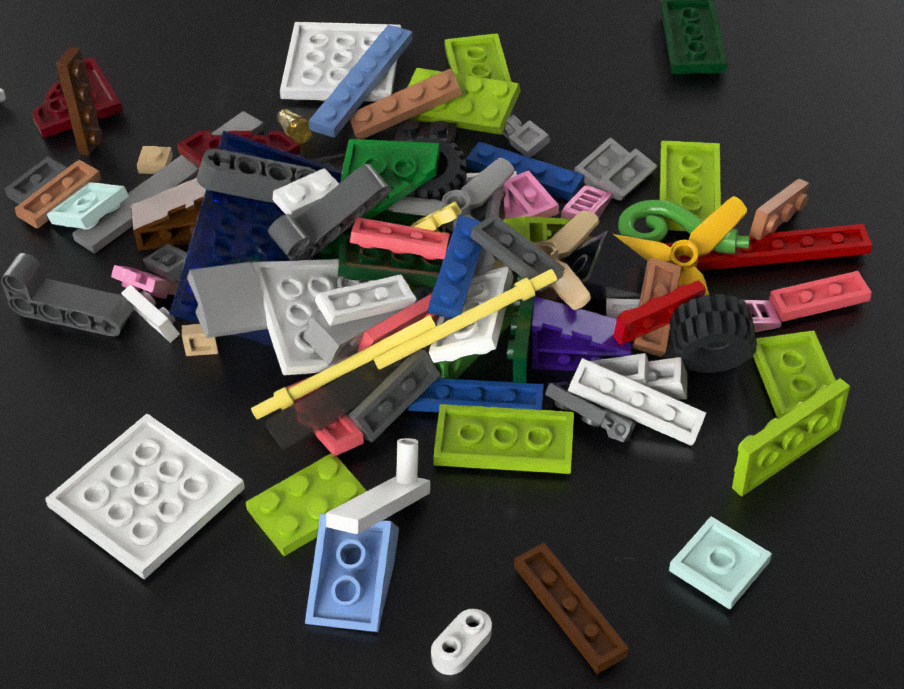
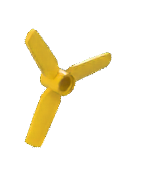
(700, 242)

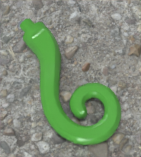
(654, 208)

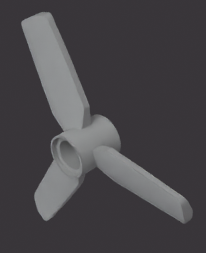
(471, 196)

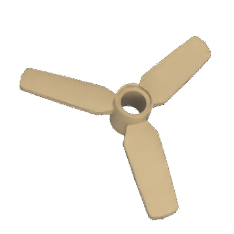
(561, 245)

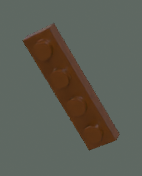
(79, 100)
(571, 608)

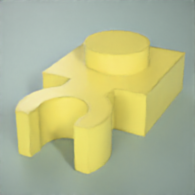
(438, 218)

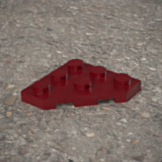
(54, 114)
(197, 144)

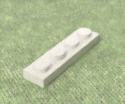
(637, 402)

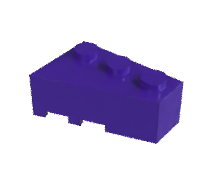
(568, 335)

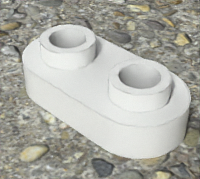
(464, 639)

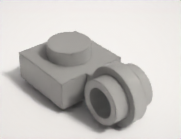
(525, 138)

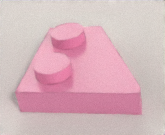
(527, 197)
(139, 279)

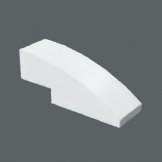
(664, 375)

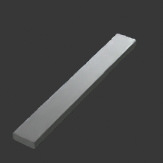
(172, 175)

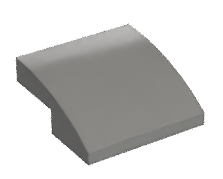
(615, 169)
(228, 299)

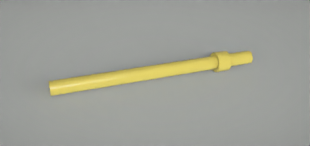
(523, 290)
(285, 397)

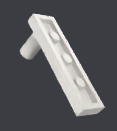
(385, 498)

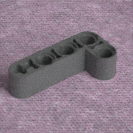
(246, 174)
(330, 215)
(62, 302)

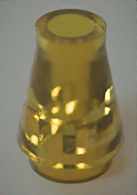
(294, 125)

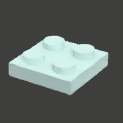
(88, 205)
(720, 562)

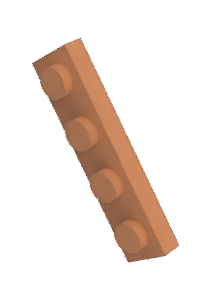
(405, 104)

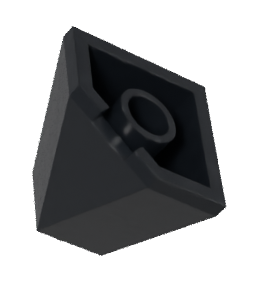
(608, 267)

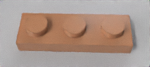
(36, 207)
(779, 209)
(658, 280)

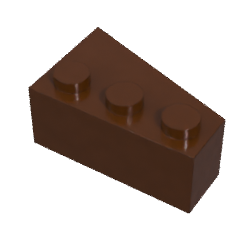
(167, 216)

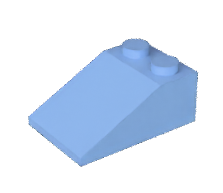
(351, 576)

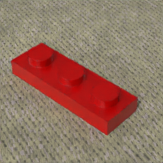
(655, 313)

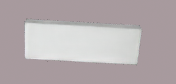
(365, 299)

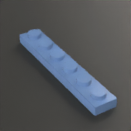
(360, 81)

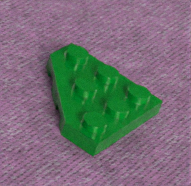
(399, 163)

